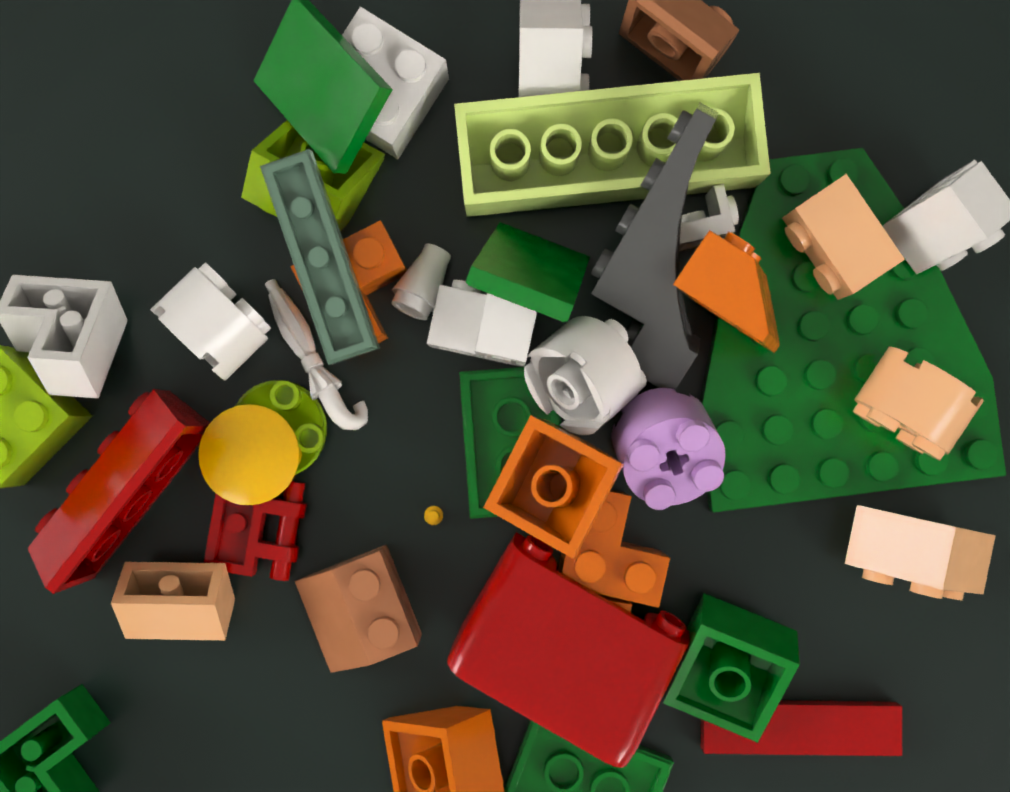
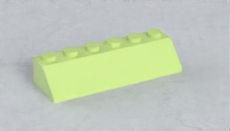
(604, 142)

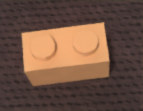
(841, 239)
(174, 601)

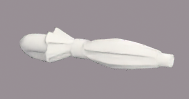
(321, 382)

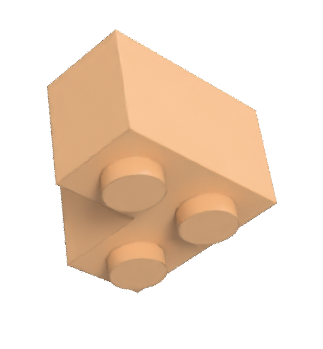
(929, 554)

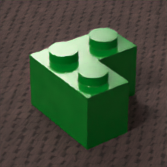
(40, 750)

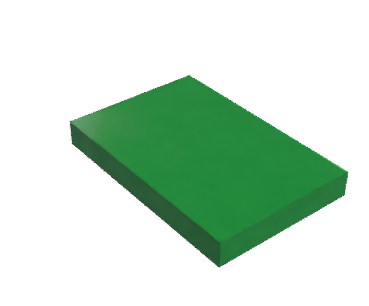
(322, 85)
(529, 272)
(494, 415)
(555, 765)

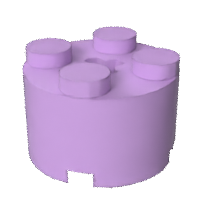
(668, 448)

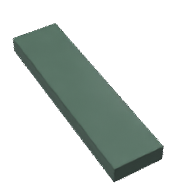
(320, 257)

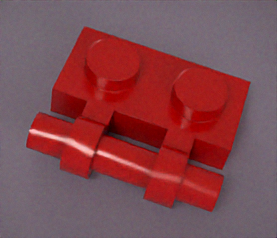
(238, 533)

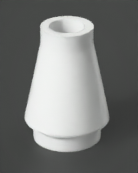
(420, 284)

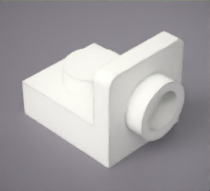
(722, 218)

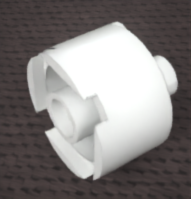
(208, 322)
(584, 373)

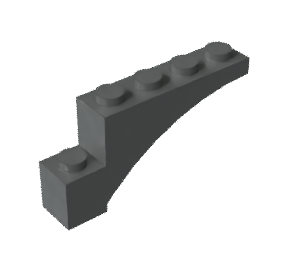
(647, 260)

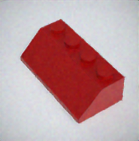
(117, 490)

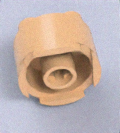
(919, 401)

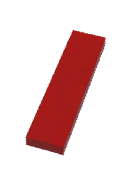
(817, 729)

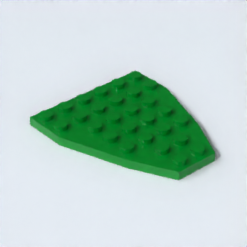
(791, 410)

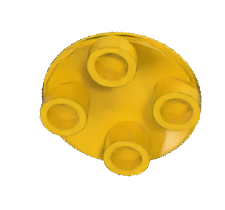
(249, 454)

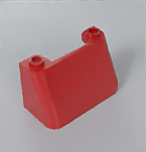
(567, 654)

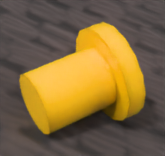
(433, 515)

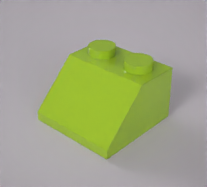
(343, 190)

